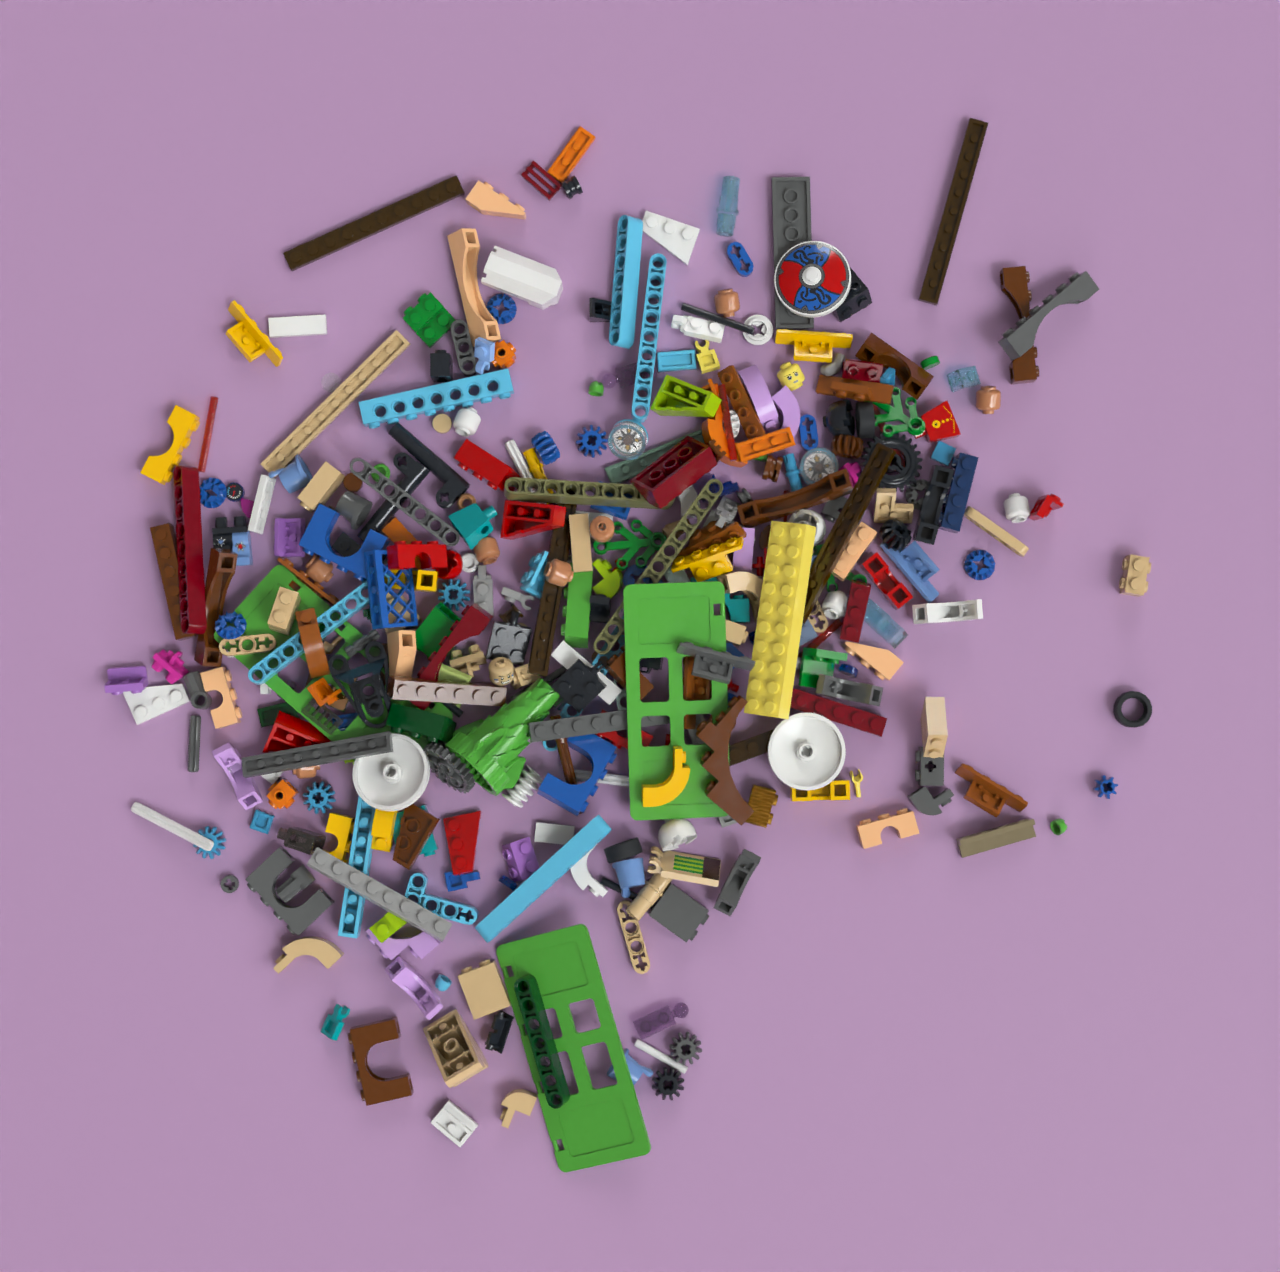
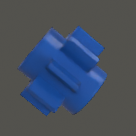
(1110, 785)

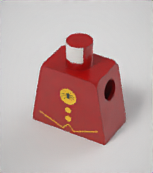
(939, 424)

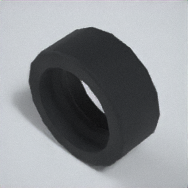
(865, 420)
(1118, 707)
(623, 850)

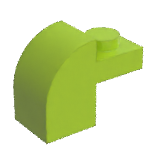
(612, 581)
(387, 926)

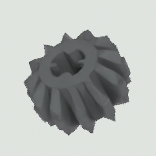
(692, 1047)

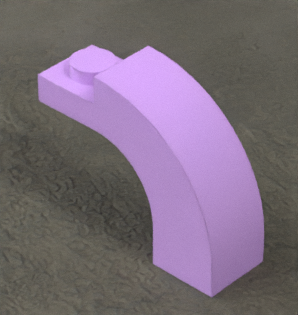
(760, 398)
(788, 407)
(245, 788)
(415, 986)

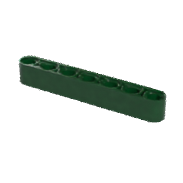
(539, 1050)

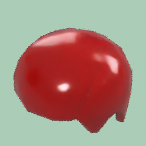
(454, 567)

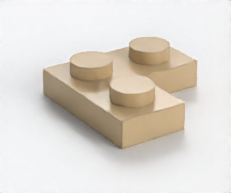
(886, 508)

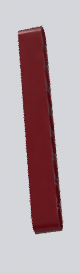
(189, 550)

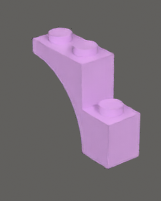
(420, 944)

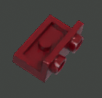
(862, 370)

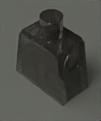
(301, 839)

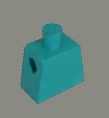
(473, 523)

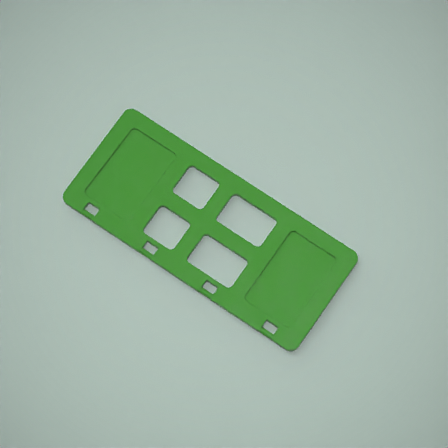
(257, 610)
(654, 625)
(594, 1123)

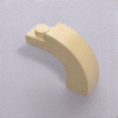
(745, 582)
(317, 947)

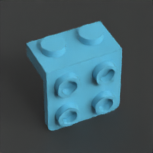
(533, 579)

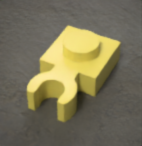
(706, 358)

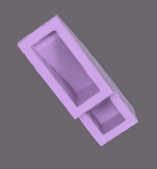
(743, 558)

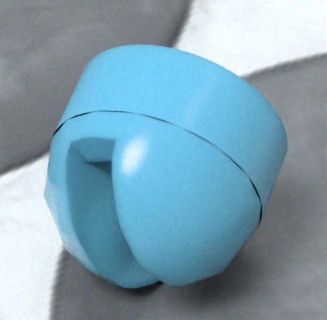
(442, 982)

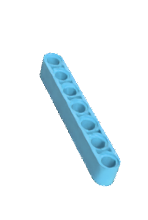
(625, 281)

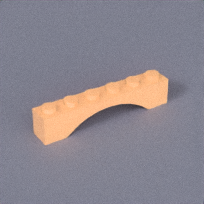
(464, 252)

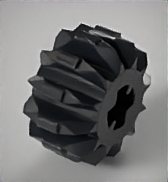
(895, 534)
(660, 1084)

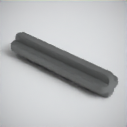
(194, 743)

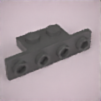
(714, 664)

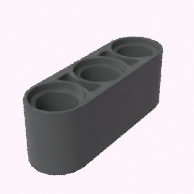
(460, 339)

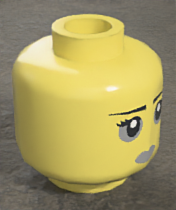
(791, 376)

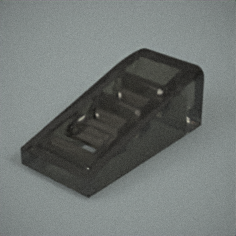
(335, 725)

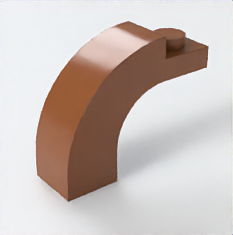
(312, 643)

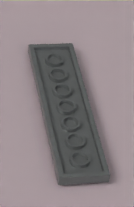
(790, 227)

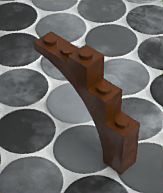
(717, 736)

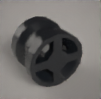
(571, 187)

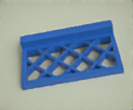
(378, 590)

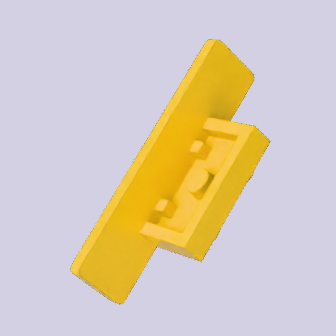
(249, 338)
(813, 345)
(709, 562)

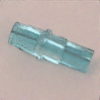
(728, 206)

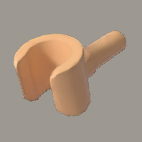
(330, 647)

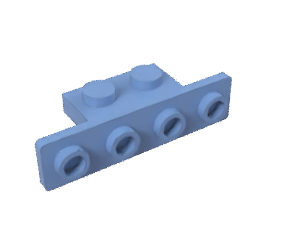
(916, 567)

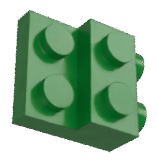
(428, 319)

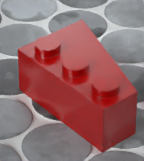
(484, 466)
(528, 518)
(292, 733)

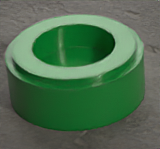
(930, 362)

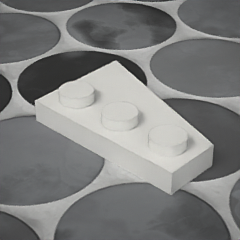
(671, 234)
(156, 701)

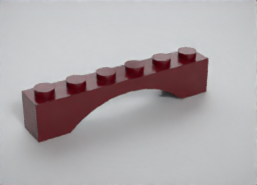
(472, 624)
(838, 712)

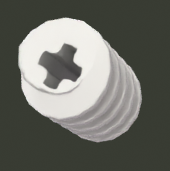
(523, 787)

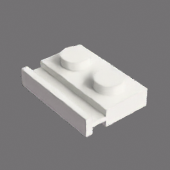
(454, 1123)

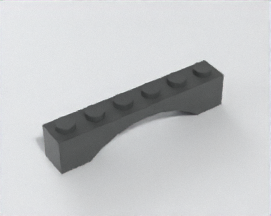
(1022, 337)

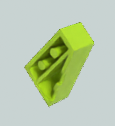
(684, 399)

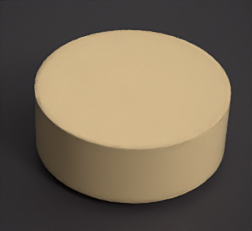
(442, 423)

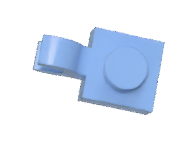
(485, 352)

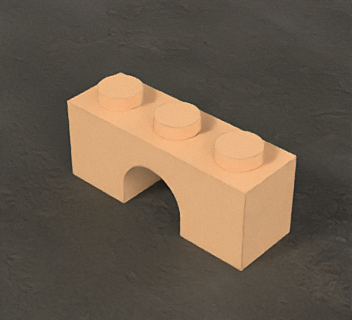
(855, 548)
(228, 712)
(870, 831)

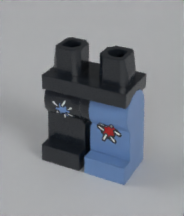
(234, 538)

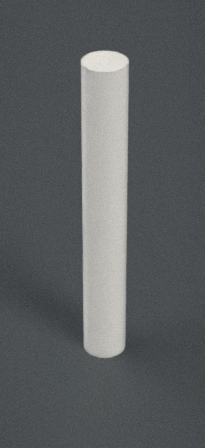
(661, 1056)

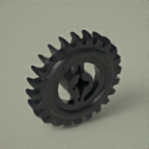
(911, 461)

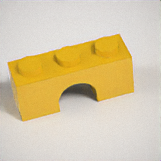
(833, 791)
(341, 827)

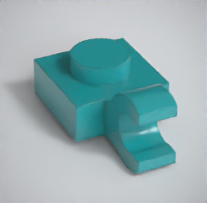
(333, 1023)

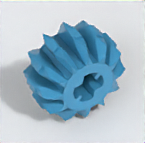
(460, 594)
(314, 801)
(211, 834)

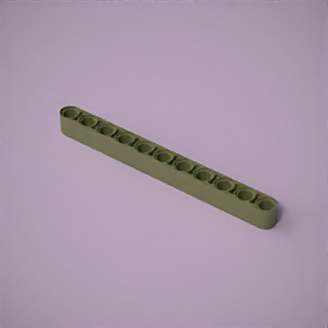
(671, 541)

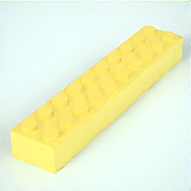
(780, 619)

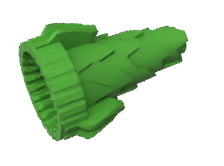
(493, 744)

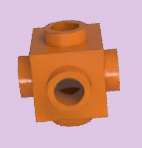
(509, 357)
(288, 792)

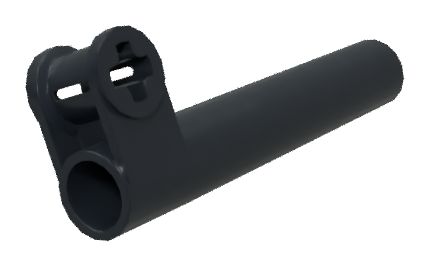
(414, 475)
(453, 483)

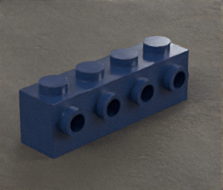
(958, 493)

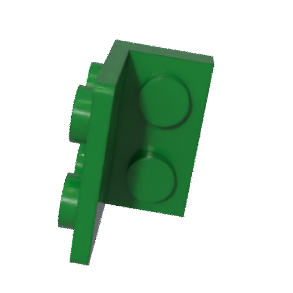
(818, 662)

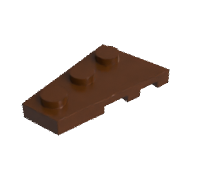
(414, 833)

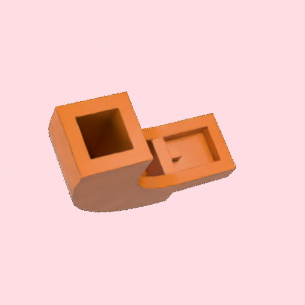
(713, 429)

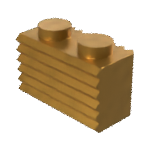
(761, 802)

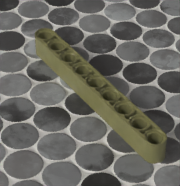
(580, 496)

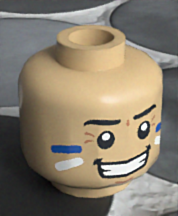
(501, 671)

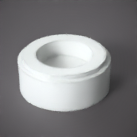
(470, 563)

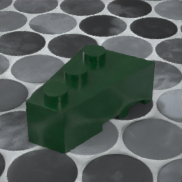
(420, 723)

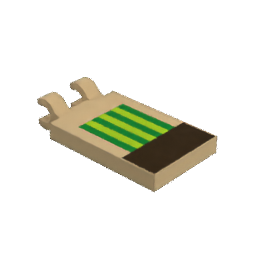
(685, 867)

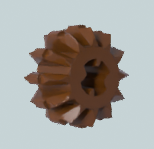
(847, 446)

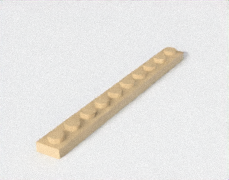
(336, 402)

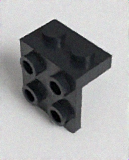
(857, 299)

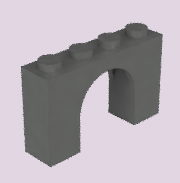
(264, 882)

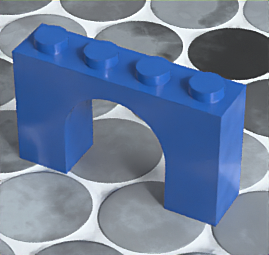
(317, 540)
(574, 797)

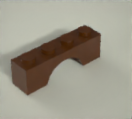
(912, 377)

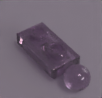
(625, 376)
(660, 1020)

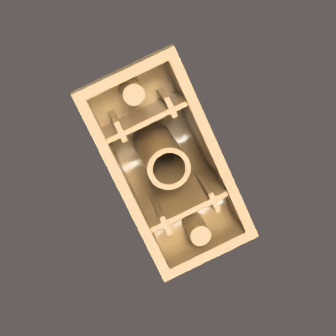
(454, 1049)

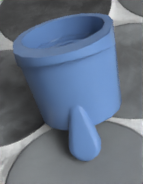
(293, 476)
(629, 874)
(634, 1068)

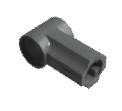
(196, 689)
(298, 881)

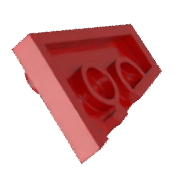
(462, 841)

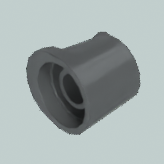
(353, 508)

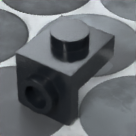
(600, 608)

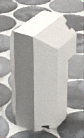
(522, 278)

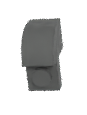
(929, 805)

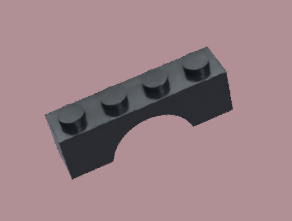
(929, 514)

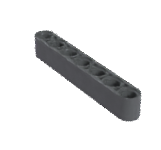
(411, 508)

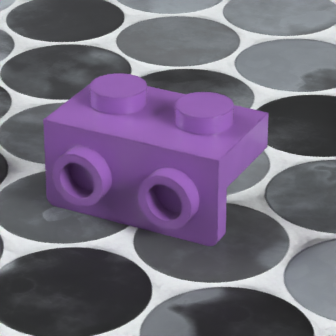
(287, 537)
(126, 679)
(520, 859)

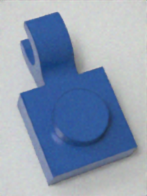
(459, 881)

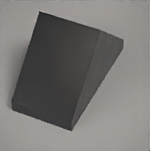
(599, 310)

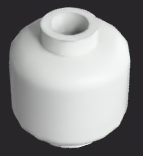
(466, 422)
(1016, 508)
(835, 604)

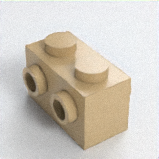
(1134, 575)

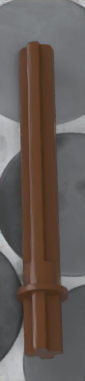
(565, 758)

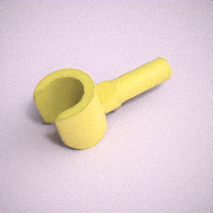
(857, 779)

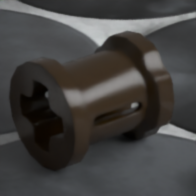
(507, 615)

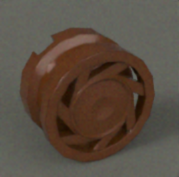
(772, 468)

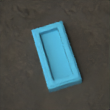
(676, 360)

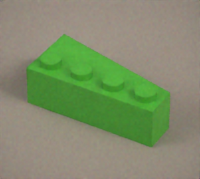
(577, 609)

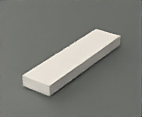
(568, 656)

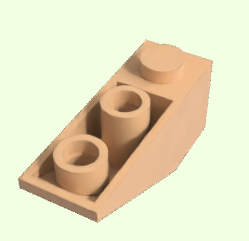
(491, 203)
(401, 652)
(879, 659)

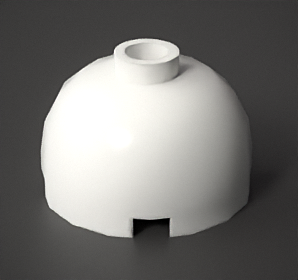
(813, 519)
(675, 833)

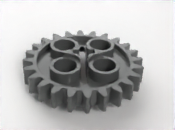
(449, 768)

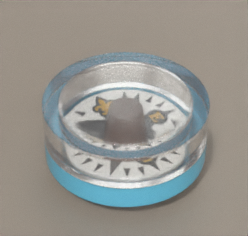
(628, 439)
(817, 464)

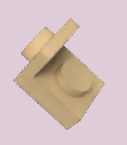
(522, 678)

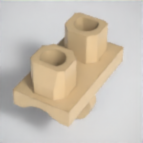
(468, 663)

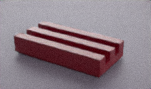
(529, 170)

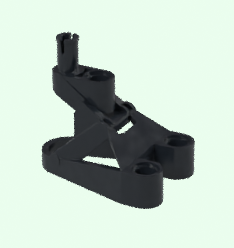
(373, 703)

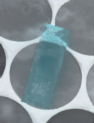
(884, 624)

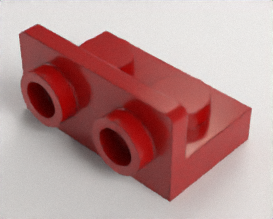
(1044, 506)

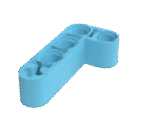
(423, 898)

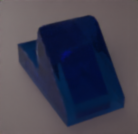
(728, 488)

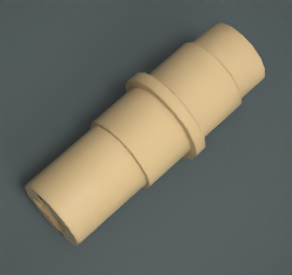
(648, 896)

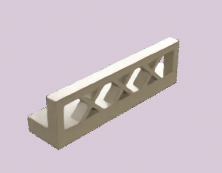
(996, 837)

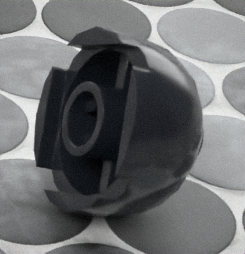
(839, 418)

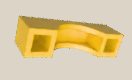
(161, 467)

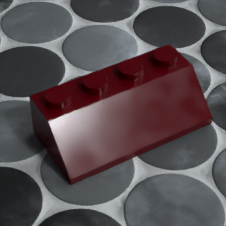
(674, 471)

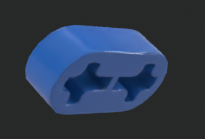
(743, 257)
(803, 432)

